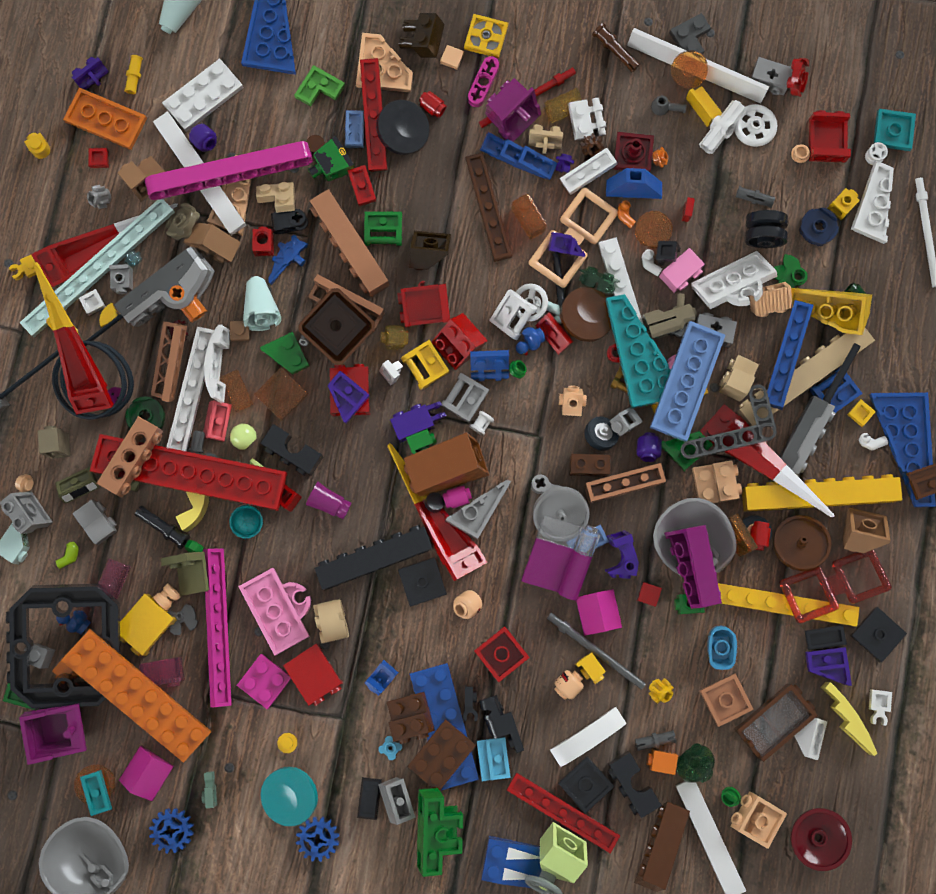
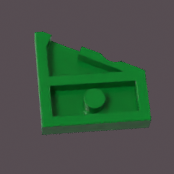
(286, 353)
(673, 449)

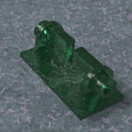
(592, 276)

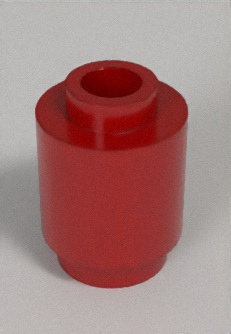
(432, 104)
(761, 534)

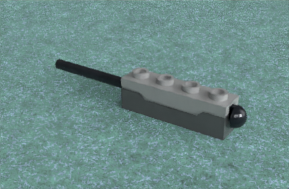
(812, 422)

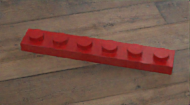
(372, 107)
(563, 812)

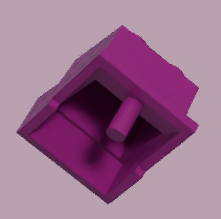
(513, 109)
(52, 733)

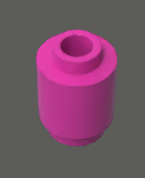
(457, 497)

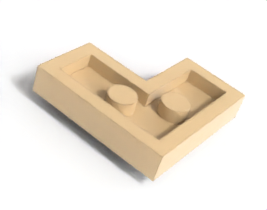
(281, 193)

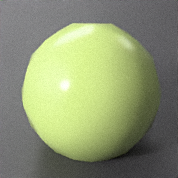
(242, 436)

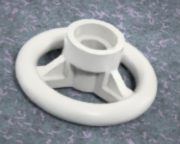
(536, 300)

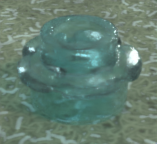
(133, 258)

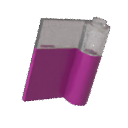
(561, 557)

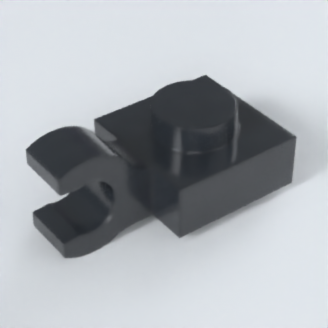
(470, 698)

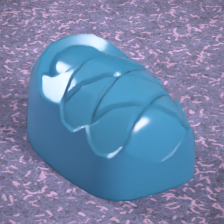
(722, 647)

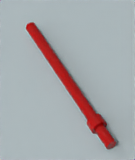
(557, 80)

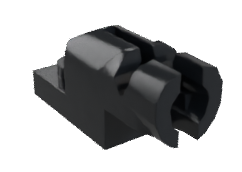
(501, 723)

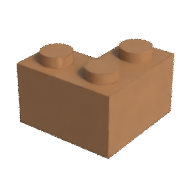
(135, 176)
(213, 241)

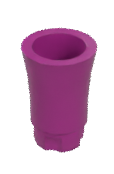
(328, 501)

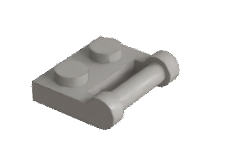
(469, 402)

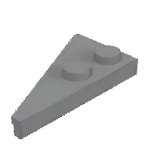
(475, 515)

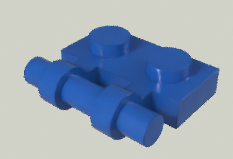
(489, 360)

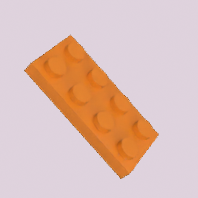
(105, 118)

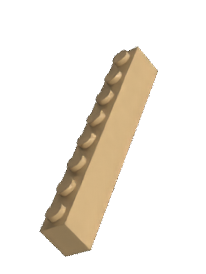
(811, 371)

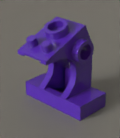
(624, 542)

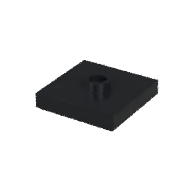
(422, 582)
(878, 634)
(586, 784)

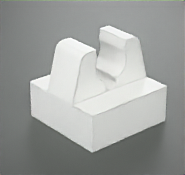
(391, 371)

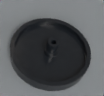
(402, 127)

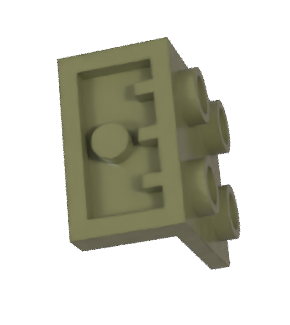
(190, 570)

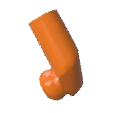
(623, 214)

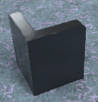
(667, 251)

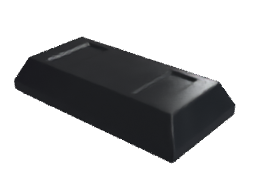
(825, 637)
(369, 798)

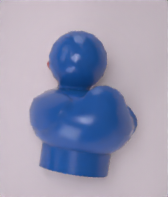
(532, 339)
(77, 623)

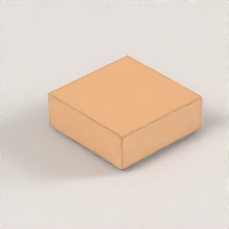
(452, 57)

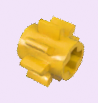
(661, 690)

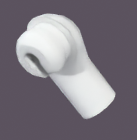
(648, 262)
(872, 444)

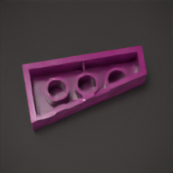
(695, 565)

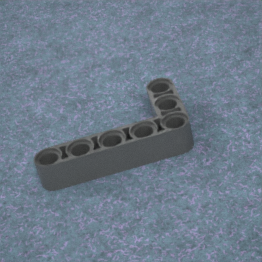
(737, 434)

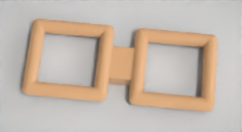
(578, 233)

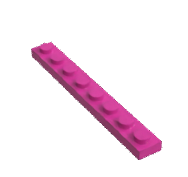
(217, 629)

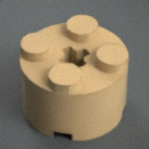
(331, 621)

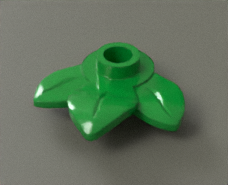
(789, 269)

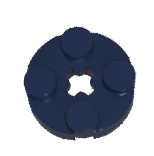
(809, 231)

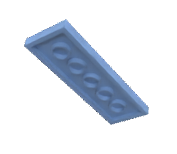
(687, 381)

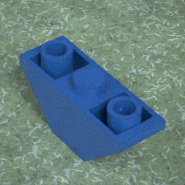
(634, 184)

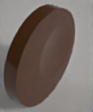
(585, 314)
(802, 543)

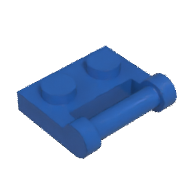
(844, 395)

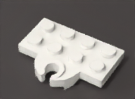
(735, 281)

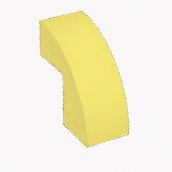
(192, 517)

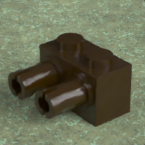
(427, 35)

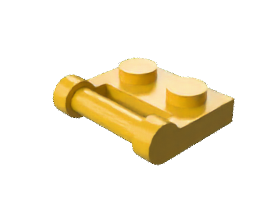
(431, 362)

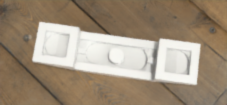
(212, 366)
(588, 737)

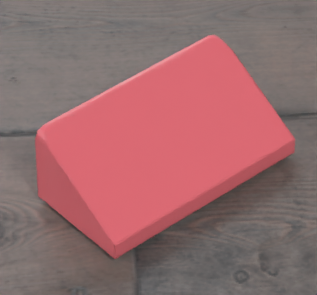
(217, 421)

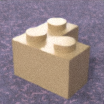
(739, 378)

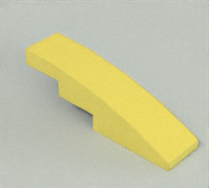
(852, 723)

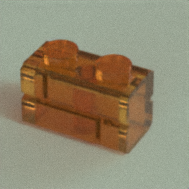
(528, 216)

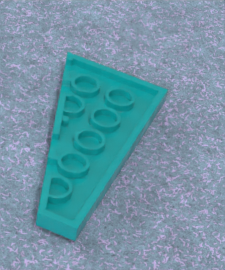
(640, 358)

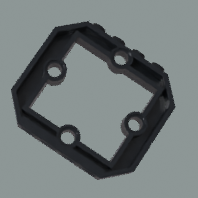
(17, 617)

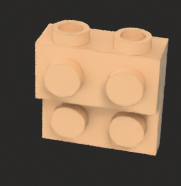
(717, 482)
(758, 819)

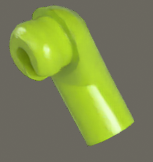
(70, 555)

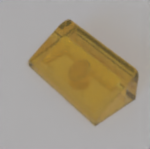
(558, 107)

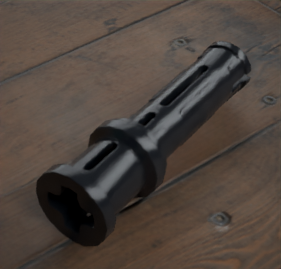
(169, 532)

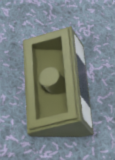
(76, 485)

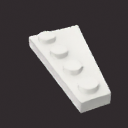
(872, 212)

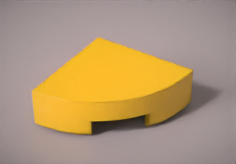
(107, 314)

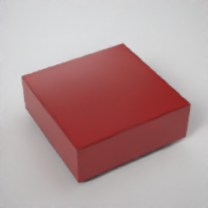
(98, 157)
(688, 209)
(649, 594)

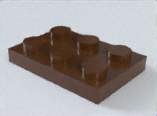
(441, 755)

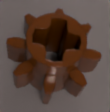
(591, 145)

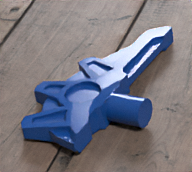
(288, 254)

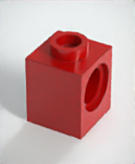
(267, 248)

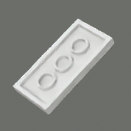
(203, 95)

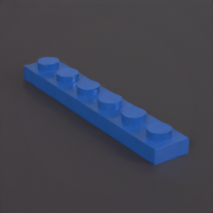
(789, 353)

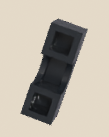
(305, 460)
(642, 801)

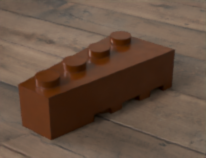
(662, 847)

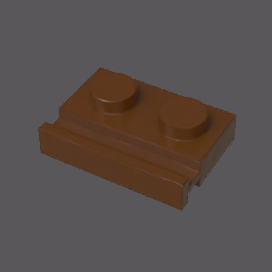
(923, 481)

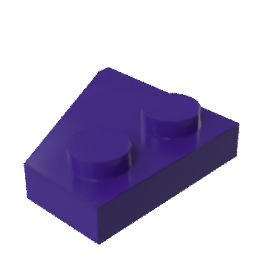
(347, 395)
(830, 664)

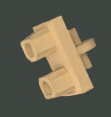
(545, 139)

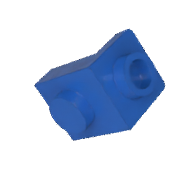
(381, 678)

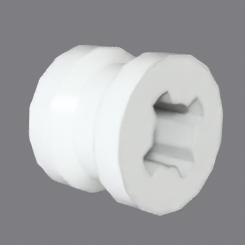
(876, 149)

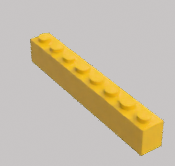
(830, 492)

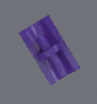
(89, 74)

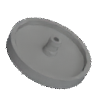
(562, 504)

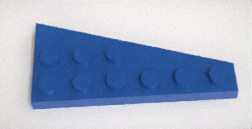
(269, 38)
(908, 432)

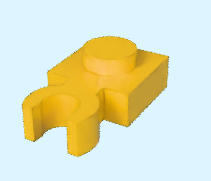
(26, 267)

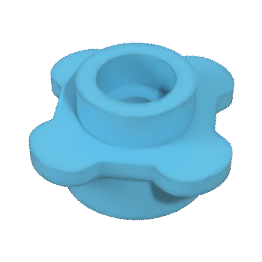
(385, 748)

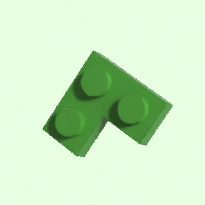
(317, 82)

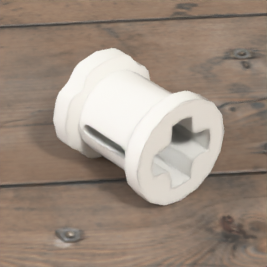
(481, 423)

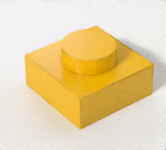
(861, 413)

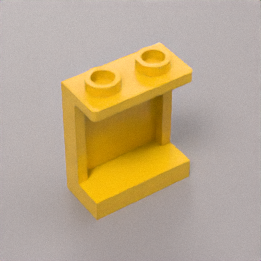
(144, 625)

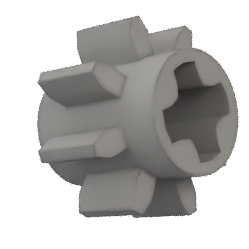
(99, 197)

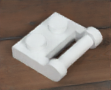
(508, 310)

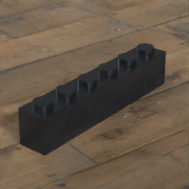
(374, 558)

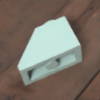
(14, 546)

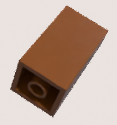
(445, 465)

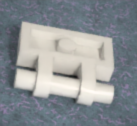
(581, 118)

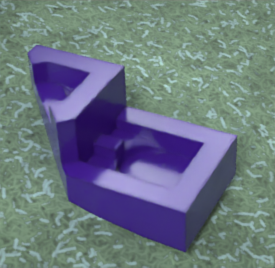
(564, 244)

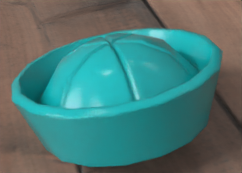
(246, 521)

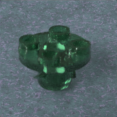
(696, 764)

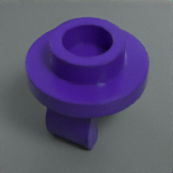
(564, 163)

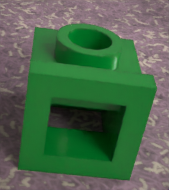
(421, 441)
(681, 606)

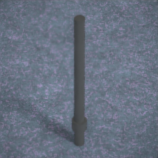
(564, 627)

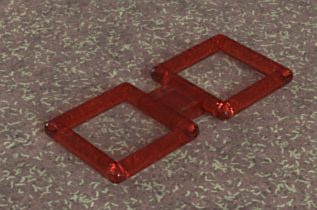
(835, 586)

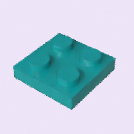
(895, 129)

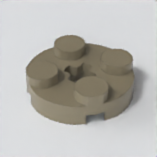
(182, 221)

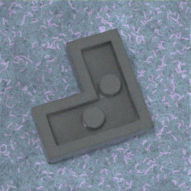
(686, 33)

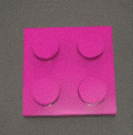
(264, 681)

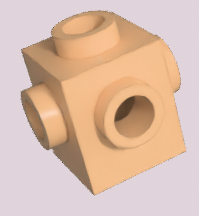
(572, 401)

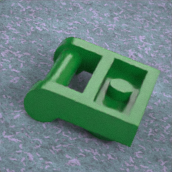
(383, 223)

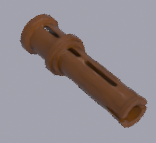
(610, 41)

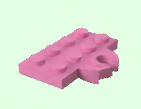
(277, 610)

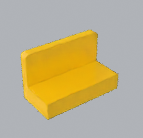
(703, 105)

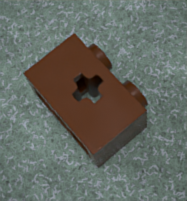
(589, 465)

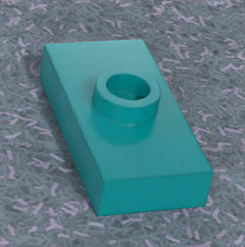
(96, 793)

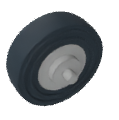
(600, 434)

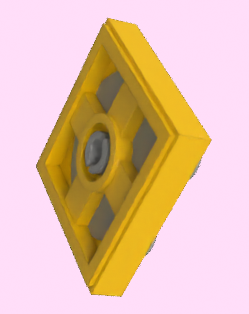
(486, 36)

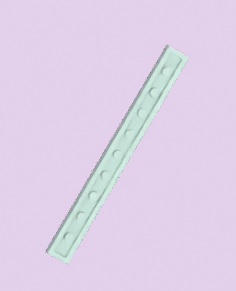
(99, 264)

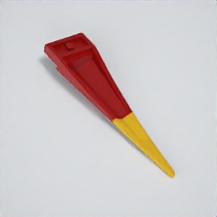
(82, 378)
(452, 545)

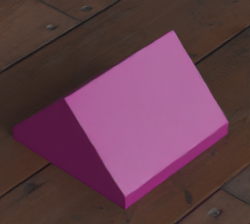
(598, 612)
(145, 774)

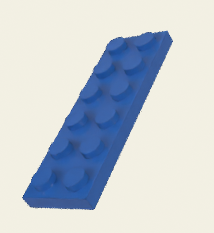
(444, 705)

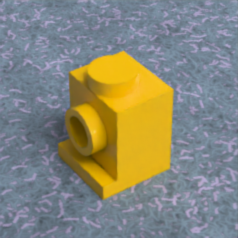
(842, 208)
(591, 668)

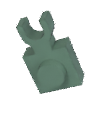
(209, 795)

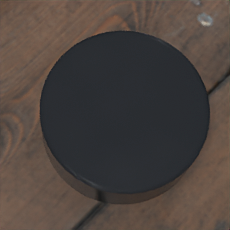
(434, 502)

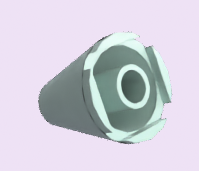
(175, 13)
(259, 306)

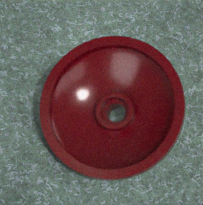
(834, 842)

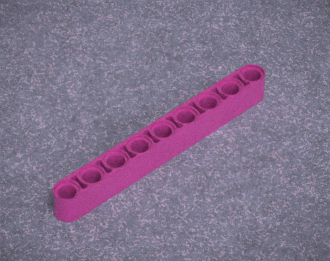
(228, 170)

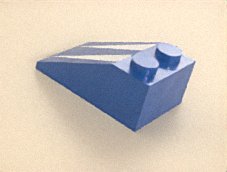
(510, 862)

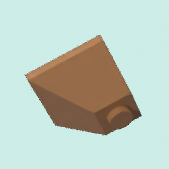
(865, 531)

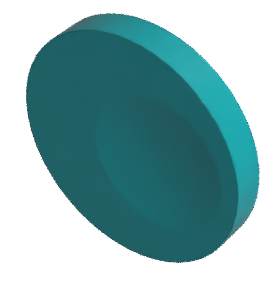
(289, 796)

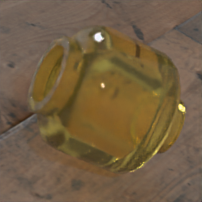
(394, 337)

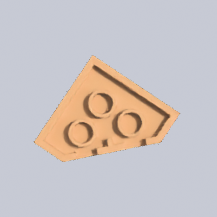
(393, 72)

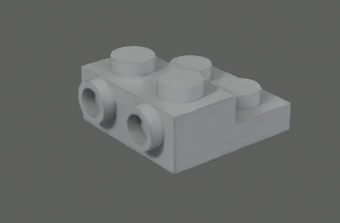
(25, 512)

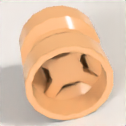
(167, 596)

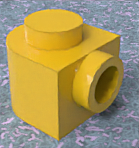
(37, 145)

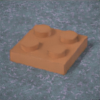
(726, 700)

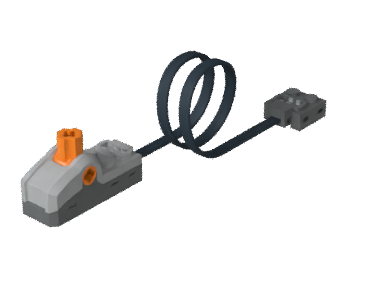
(176, 285)

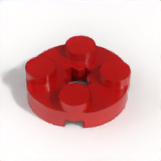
(799, 77)

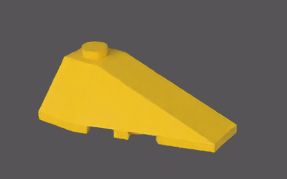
(841, 310)

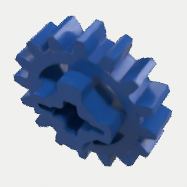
(172, 838)
(315, 847)

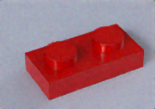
(362, 185)
(554, 333)

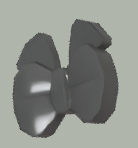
(186, 615)

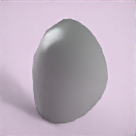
(693, 513)
(83, 859)

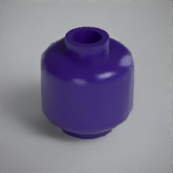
(203, 137)
(649, 447)

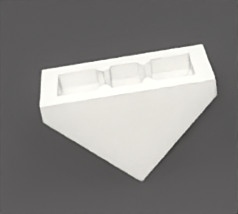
(811, 738)

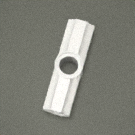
(722, 127)

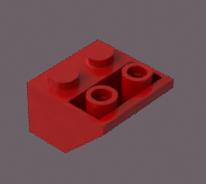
(458, 339)

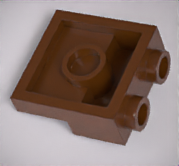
(410, 718)

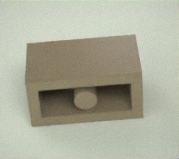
(53, 442)

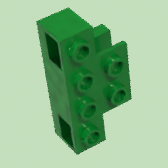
(436, 831)

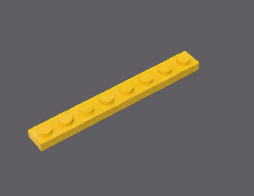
(778, 604)

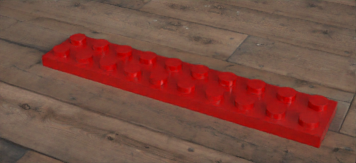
(200, 474)

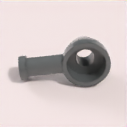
(662, 109)

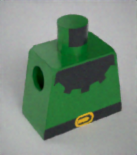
(331, 161)

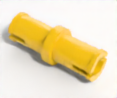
(133, 74)

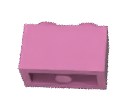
(680, 272)

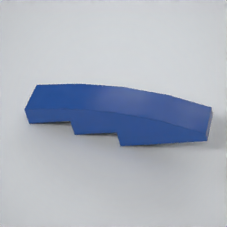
(518, 156)

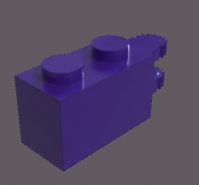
(415, 420)

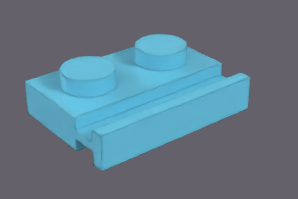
(493, 759)

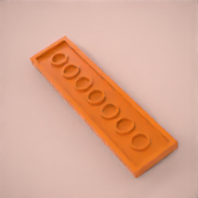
(136, 695)

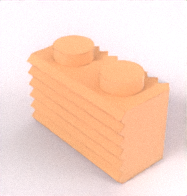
(774, 299)

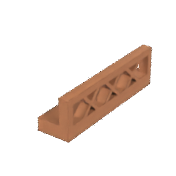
(365, 305)
(174, 361)

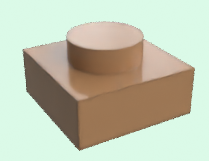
(239, 332)

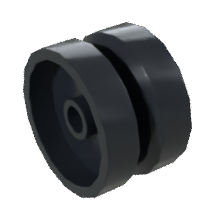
(766, 229)

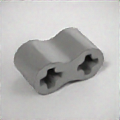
(546, 483)

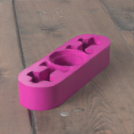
(482, 73)

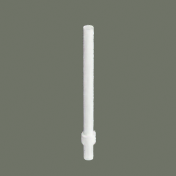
(921, 197)

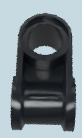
(286, 221)

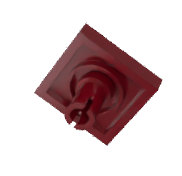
(633, 151)

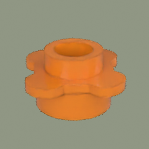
(660, 157)

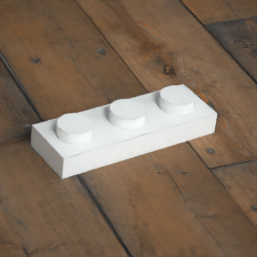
(588, 171)

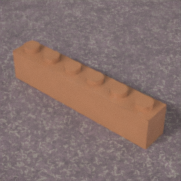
(349, 243)

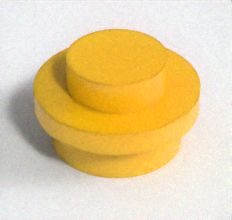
(287, 743)

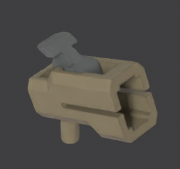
(669, 322)

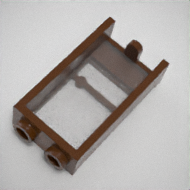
(776, 721)

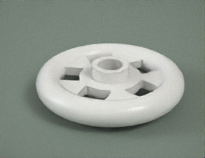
(768, 134)

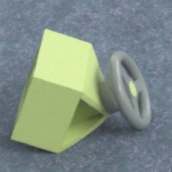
(561, 858)

